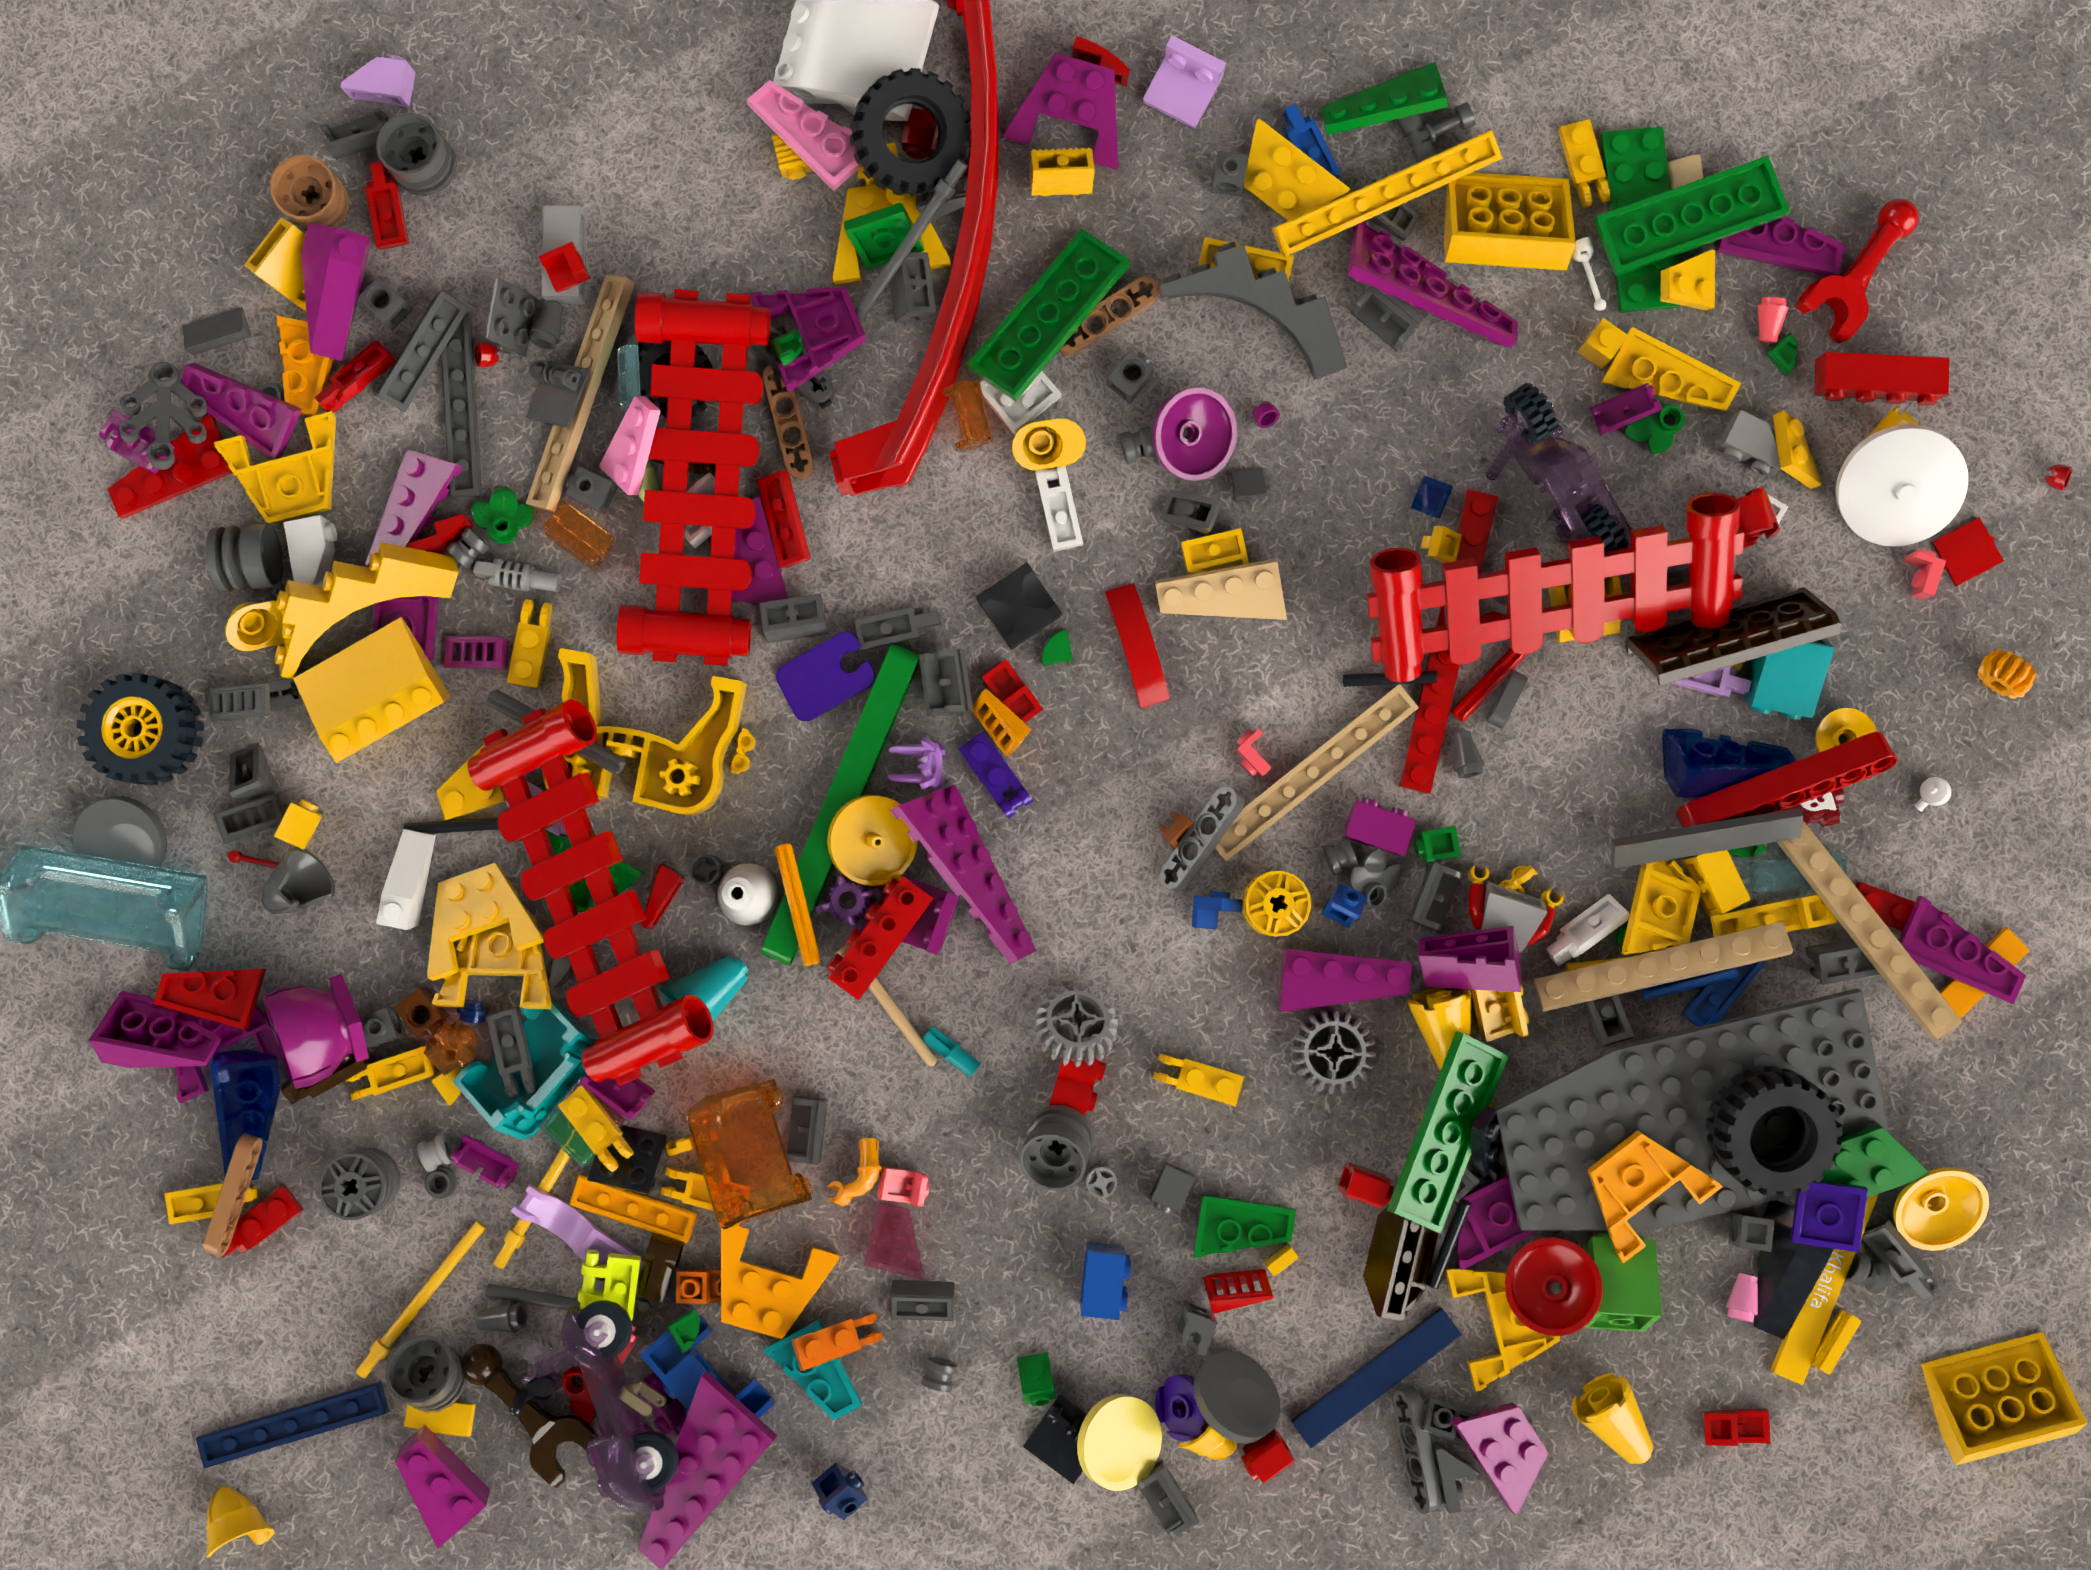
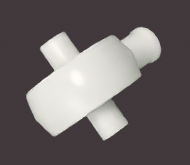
(1933, 792)

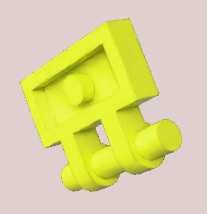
(620, 1280)

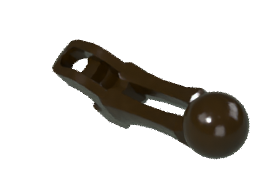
(483, 1366)

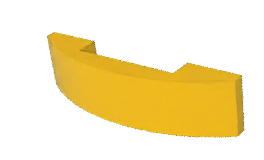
(1795, 913)

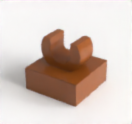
(1177, 830)

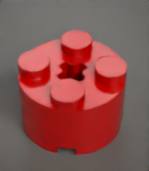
(1756, 516)

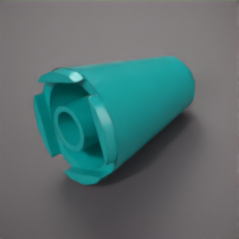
(713, 984)

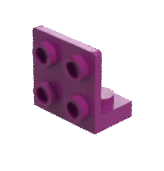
(935, 921)

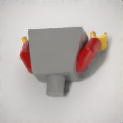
(1501, 907)

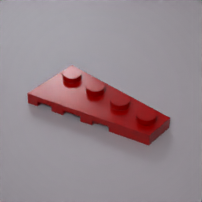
(192, 468)

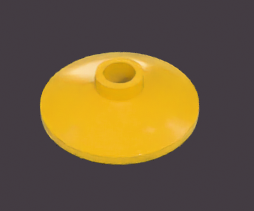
(1842, 721)

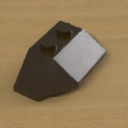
(1398, 1264)

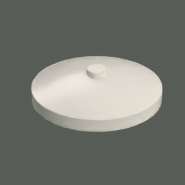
(1901, 485)

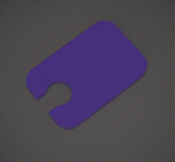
(818, 681)

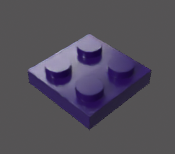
(1830, 1215)

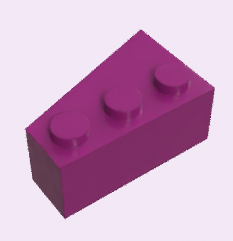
(1472, 960)

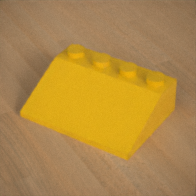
(1509, 221)
(370, 689)
(2001, 1398)

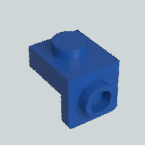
(1344, 905)
(1206, 909)

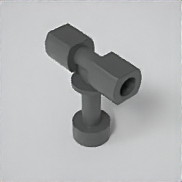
(1424, 135)

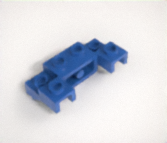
(683, 1372)

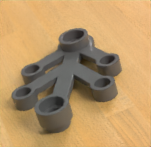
(162, 411)

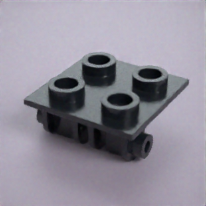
(639, 1169)
(1056, 1439)

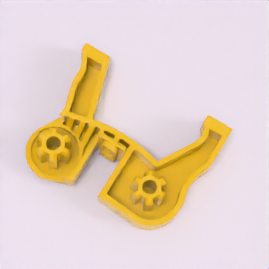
(670, 775)

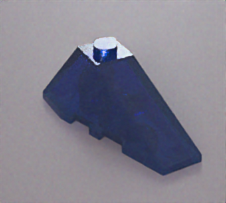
(1705, 765)
(245, 1098)

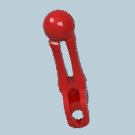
(1847, 291)

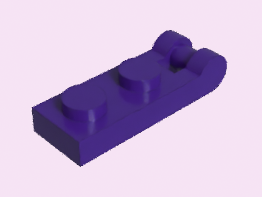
(994, 773)

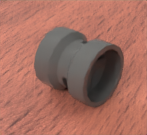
(1137, 444)
(462, 552)
(701, 871)
(1869, 1273)

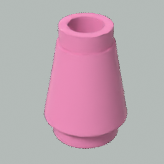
(1743, 1298)

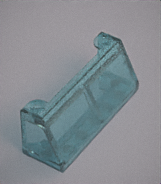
(103, 903)

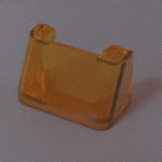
(745, 1154)

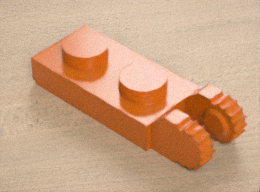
(833, 1342)

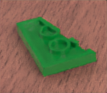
(1240, 1224)

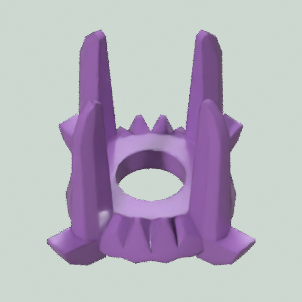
(931, 765)
(851, 915)

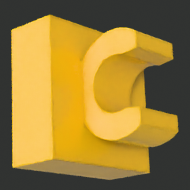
(1442, 544)

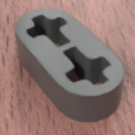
(1507, 699)
(283, 701)

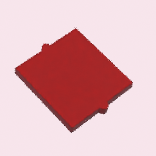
(1967, 551)

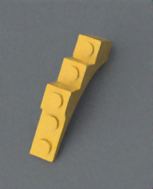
(391, 574)

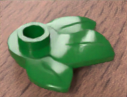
(1655, 430)
(501, 511)

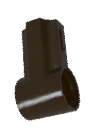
(662, 1258)

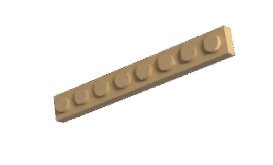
(594, 357)
(1316, 770)
(1871, 934)
(1663, 966)

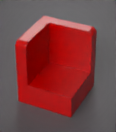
(564, 267)

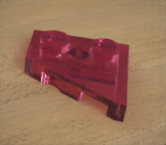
(894, 1242)

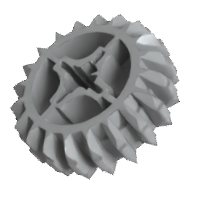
(1061, 1035)
(1333, 1066)

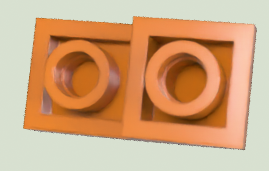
(698, 1286)

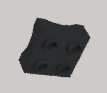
(1019, 606)

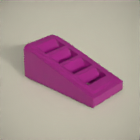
(499, 657)

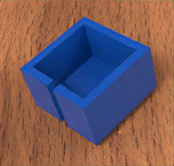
(1103, 1281)

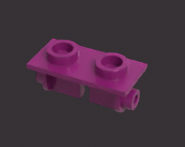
(497, 1167)
(668, 1415)

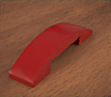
(1137, 645)

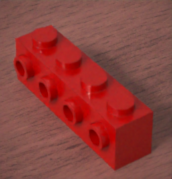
(1881, 377)
(878, 937)

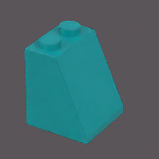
(1790, 679)

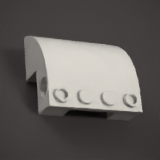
(846, 45)

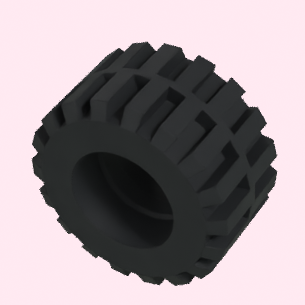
(660, 355)

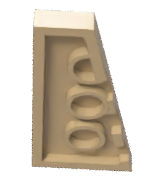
(1233, 591)

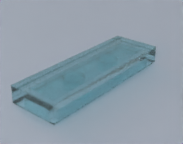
(1782, 875)

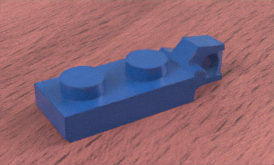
(1308, 138)

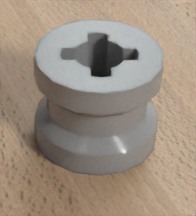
(435, 1152)
(1103, 1186)

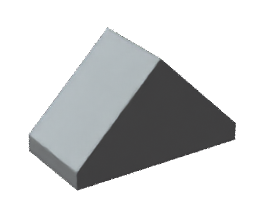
(250, 773)

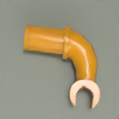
(867, 1174)

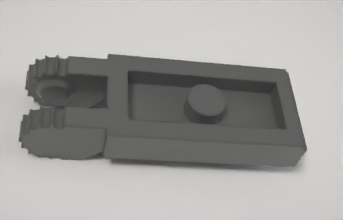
(511, 1050)

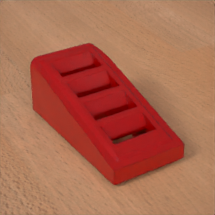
(664, 889)
(1239, 1299)

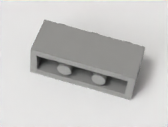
(560, 226)

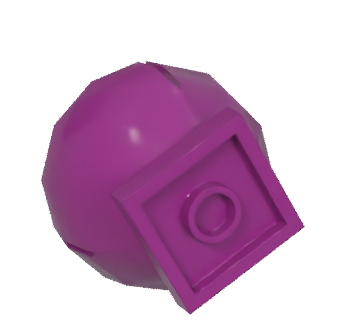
(315, 1029)

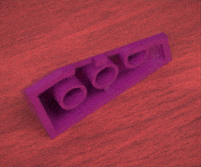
(332, 278)
(149, 1035)

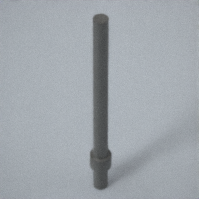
(944, 190)

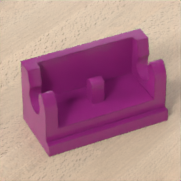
(1625, 409)
(133, 451)
(626, 1099)

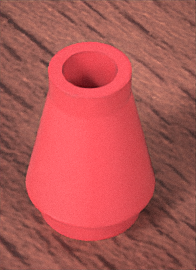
(1771, 318)

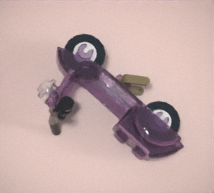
(628, 1460)

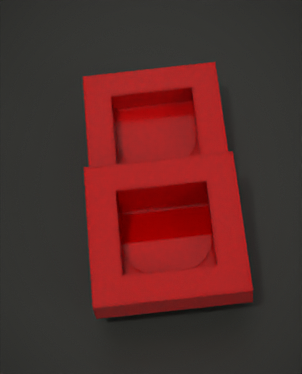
(1096, 54)
(447, 531)
(1011, 691)
(1736, 1427)

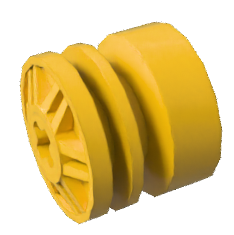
(1258, 909)

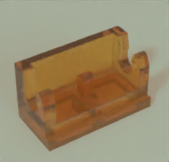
(971, 414)
(578, 536)

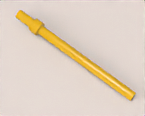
(515, 1236)
(383, 1346)

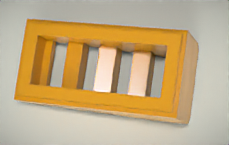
(1006, 729)

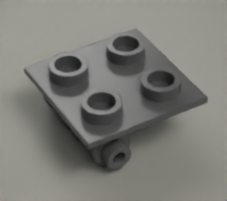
(510, 318)
(557, 392)

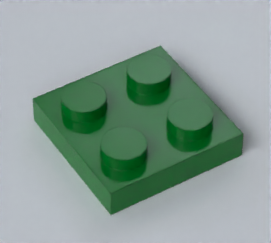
(880, 234)

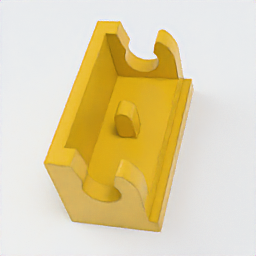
(1718, 881)

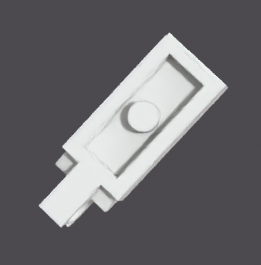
(1587, 929)

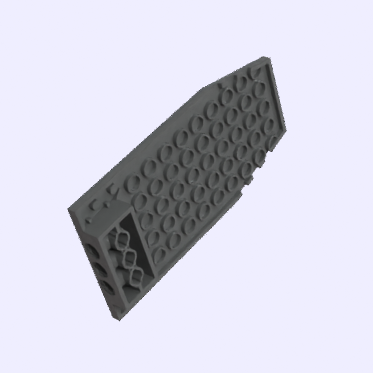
(1666, 1093)

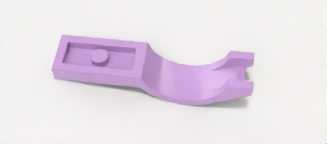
(569, 1225)

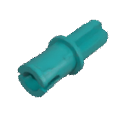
(951, 1051)

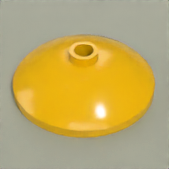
(1941, 1208)

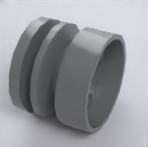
(416, 154)
(244, 557)
(1056, 1147)
(376, 1183)
(410, 1367)

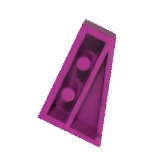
(440, 1485)

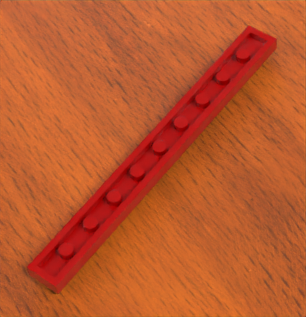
(1436, 698)

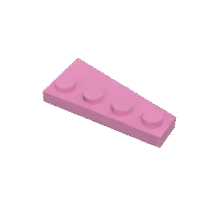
(807, 132)

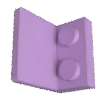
(1184, 82)

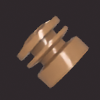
(303, 178)

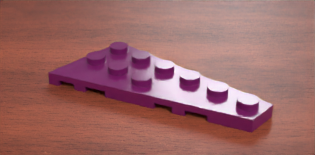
(1423, 285)
(966, 866)
(714, 1453)

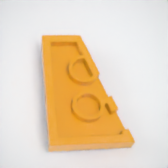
(304, 372)

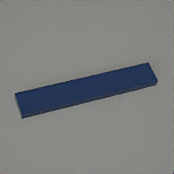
(1376, 1377)
(292, 1424)

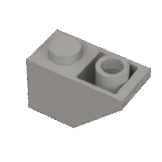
(1750, 442)

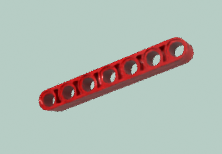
(1794, 782)

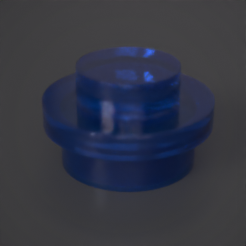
(473, 1011)

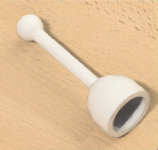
(1582, 253)

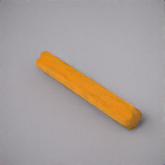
(797, 904)

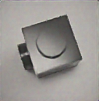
(590, 490)

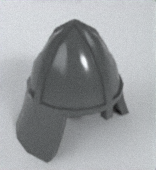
(297, 883)

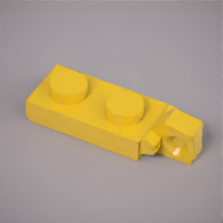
(197, 1202)

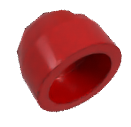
(486, 354)
(2060, 476)

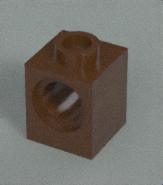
(409, 1009)

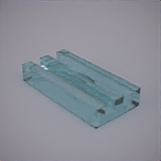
(628, 375)

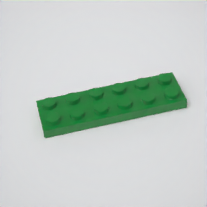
(1635, 171)
(1691, 215)
(1048, 314)
(1444, 1135)

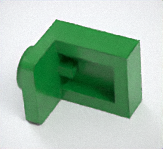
(1437, 844)
(1036, 1379)

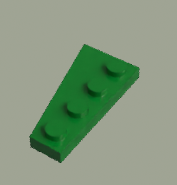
(1394, 99)

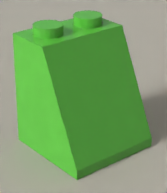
(1629, 1288)

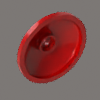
(1530, 1283)

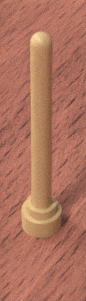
(900, 1020)

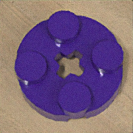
(1168, 1410)

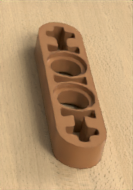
(1108, 318)
(788, 421)
(232, 1195)

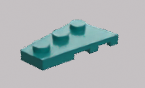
(825, 1384)

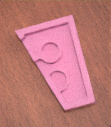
(631, 445)

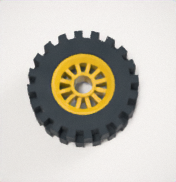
(171, 744)

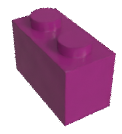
(1379, 827)

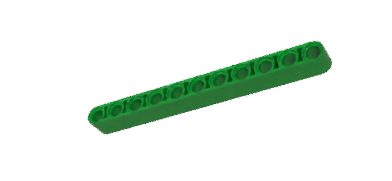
(847, 784)

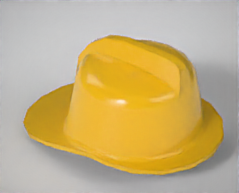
(1049, 444)
(255, 626)

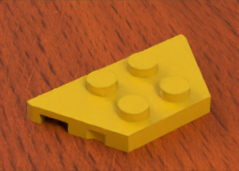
(1287, 176)
(1661, 908)

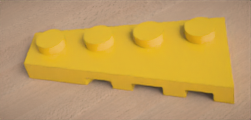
(1669, 372)

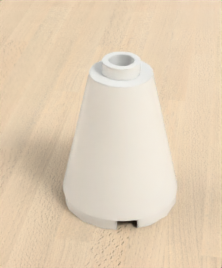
(759, 894)

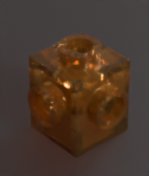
(452, 1047)

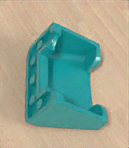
(556, 1054)

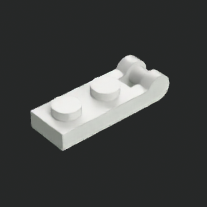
(1059, 509)

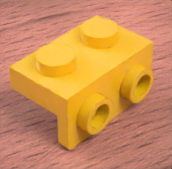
(1499, 1014)

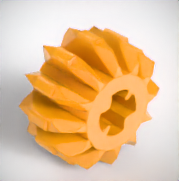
(2006, 673)

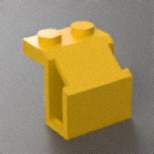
(280, 261)

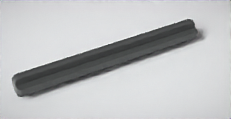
(593, 753)

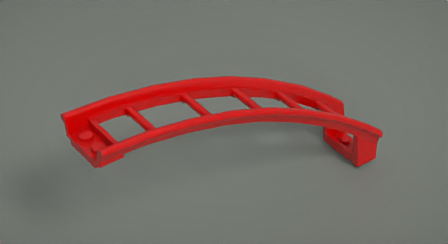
(893, 451)

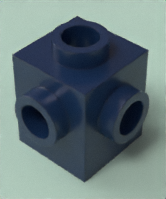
(840, 1491)

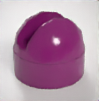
(1267, 420)

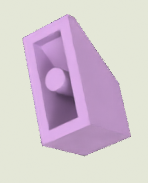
(382, 81)

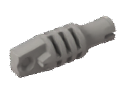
(517, 576)

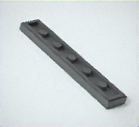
(461, 411)
(1706, 838)

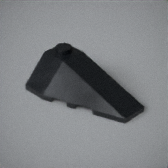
(1785, 1274)

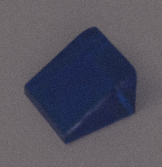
(1431, 497)

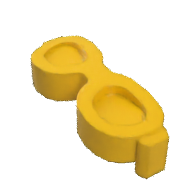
(746, 743)
(1519, 876)

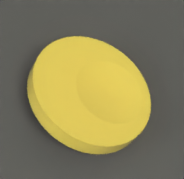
(1119, 1442)

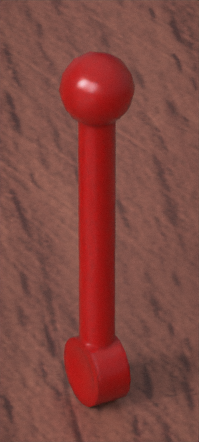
(236, 856)

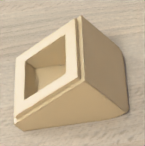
(1685, 171)

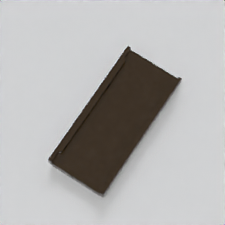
(1750, 634)

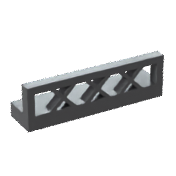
(421, 351)

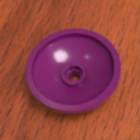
(1209, 436)

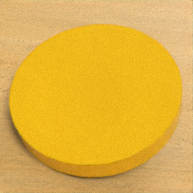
(869, 841)

